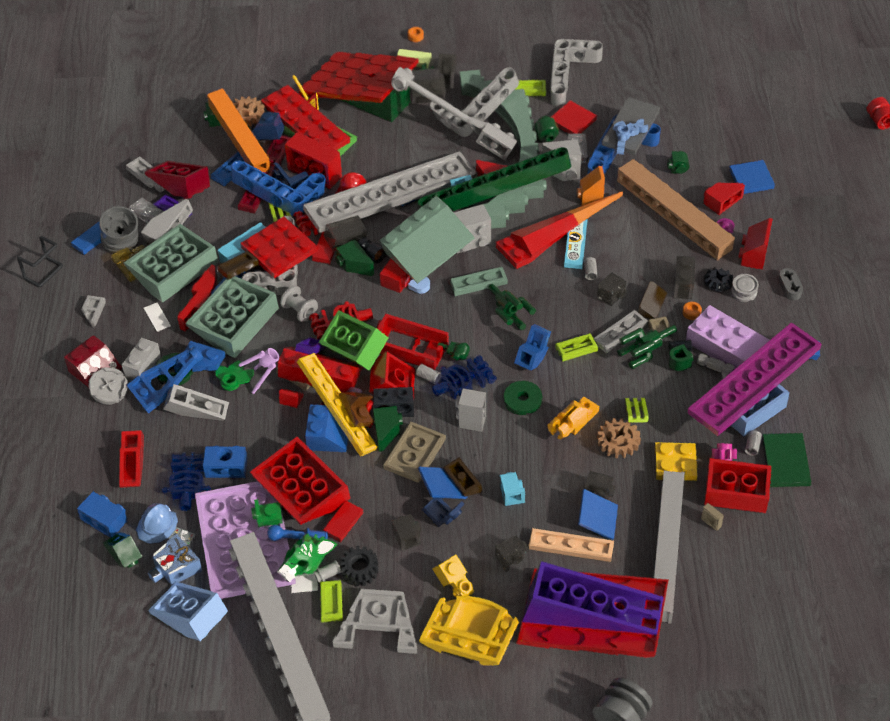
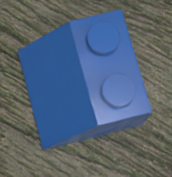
(323, 431)

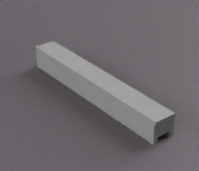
(669, 536)

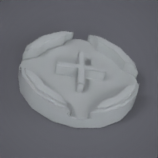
(108, 386)

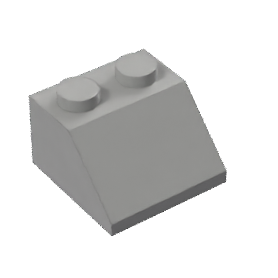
(575, 157)

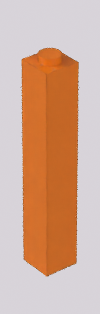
(238, 130)

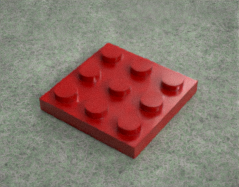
(279, 247)

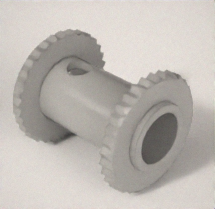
(293, 299)

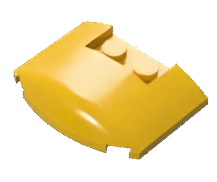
(470, 629)

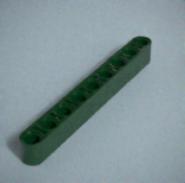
(502, 180)

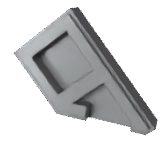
(92, 309)

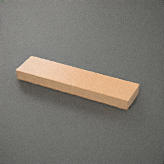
(571, 545)

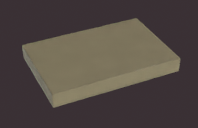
(413, 450)

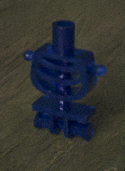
(458, 375)
(186, 479)

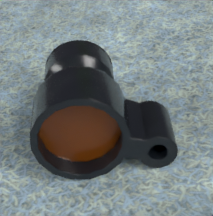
(373, 250)

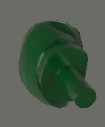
(457, 350)

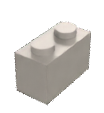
(141, 358)
(471, 409)

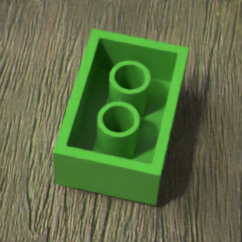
(353, 340)

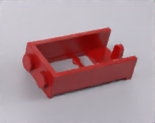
(433, 352)

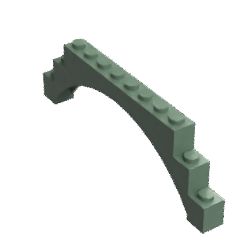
(517, 116)

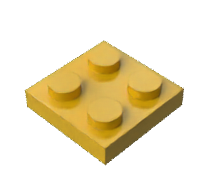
(676, 458)

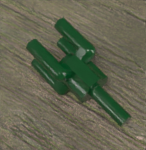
(509, 305)
(644, 344)

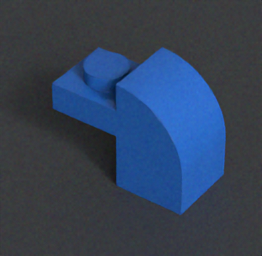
(534, 350)

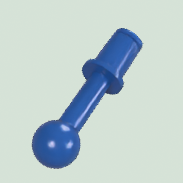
(276, 532)

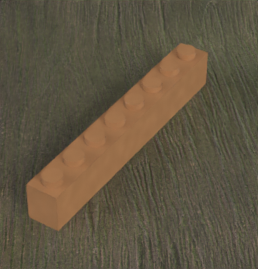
(676, 209)

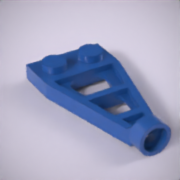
(142, 387)

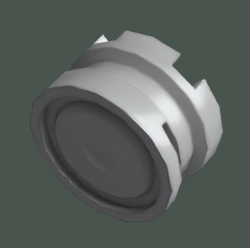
(744, 287)

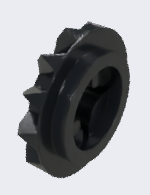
(714, 283)

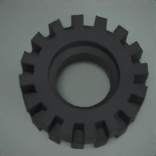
(359, 555)

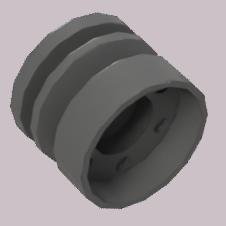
(119, 229)
(623, 702)

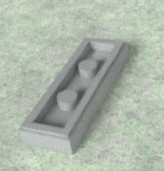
(610, 337)

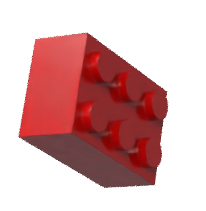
(313, 157)
(738, 485)

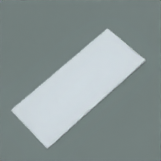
(157, 316)

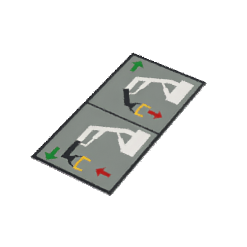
(185, 535)

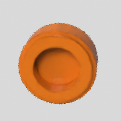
(415, 34)
(691, 310)

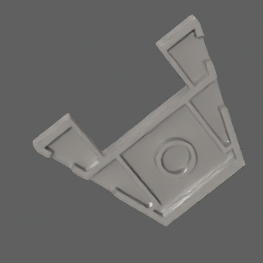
(379, 612)

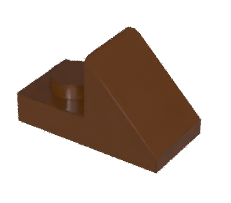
(355, 406)

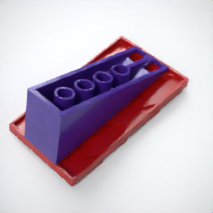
(593, 612)

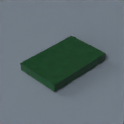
(787, 459)

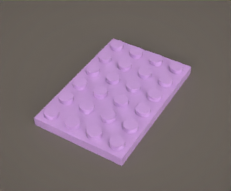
(226, 516)

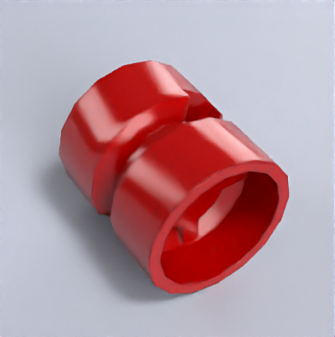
(880, 112)

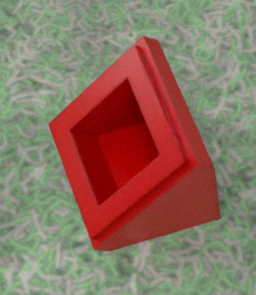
(290, 398)

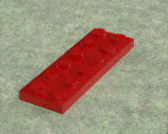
(304, 118)

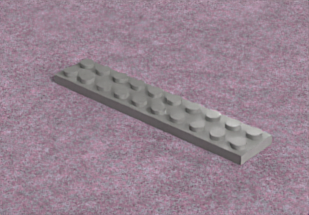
(389, 191)

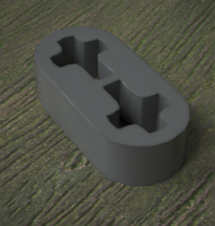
(794, 283)

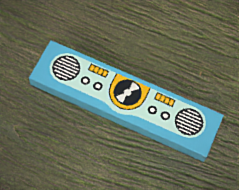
(575, 246)

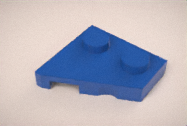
(211, 361)

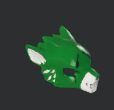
(308, 554)

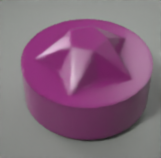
(726, 224)

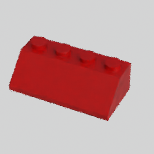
(342, 372)

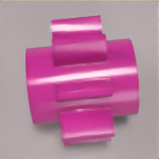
(724, 452)

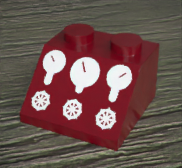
(90, 358)

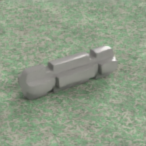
(715, 364)

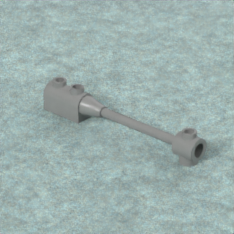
(489, 134)

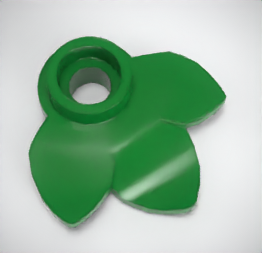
(233, 376)

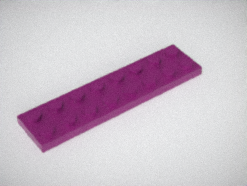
(754, 379)

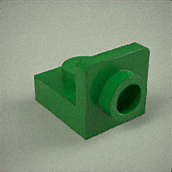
(267, 514)

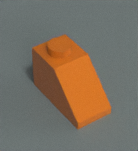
(592, 186)

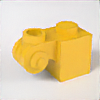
(452, 572)

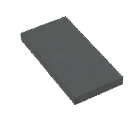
(630, 113)

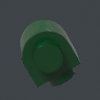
(678, 162)
(680, 358)

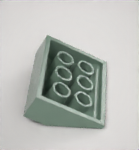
(426, 239)
(172, 262)
(233, 315)

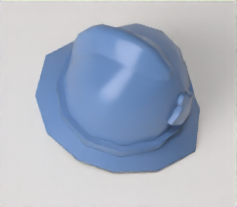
(156, 523)

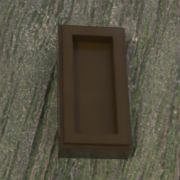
(237, 265)

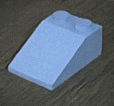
(189, 610)

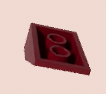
(180, 178)

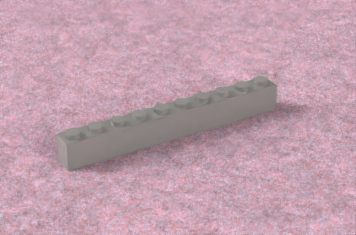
(279, 630)

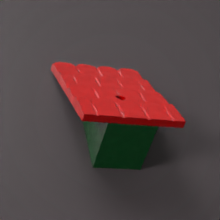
(363, 82)

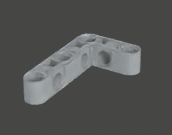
(570, 51)
(482, 104)
(280, 283)

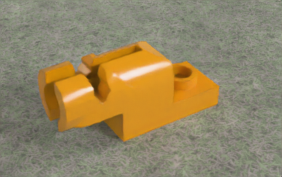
(573, 418)

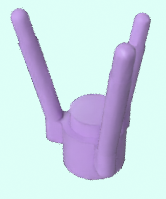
(267, 359)

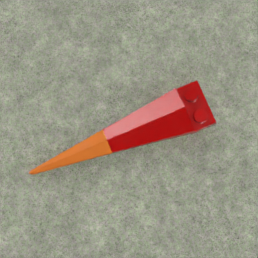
(530, 242)

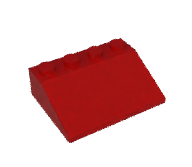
(301, 482)

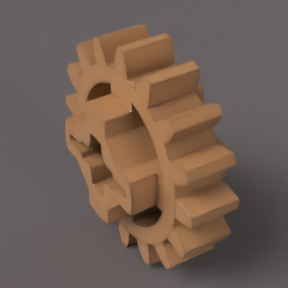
(249, 109)
(620, 438)

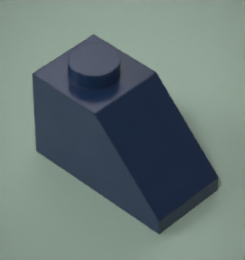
(268, 126)

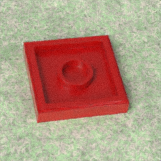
(574, 118)

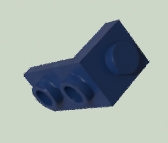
(292, 182)
(440, 512)

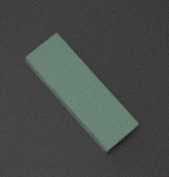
(478, 281)

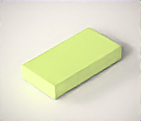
(423, 57)

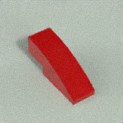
(131, 458)

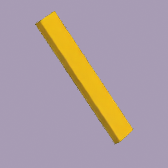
(330, 395)

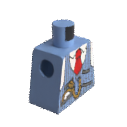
(174, 562)

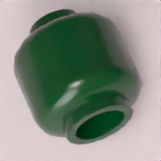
(546, 129)

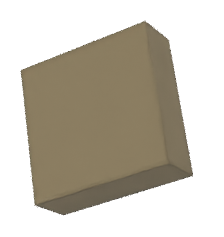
(658, 324)
(712, 517)

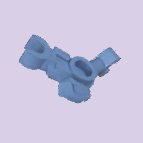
(625, 131)

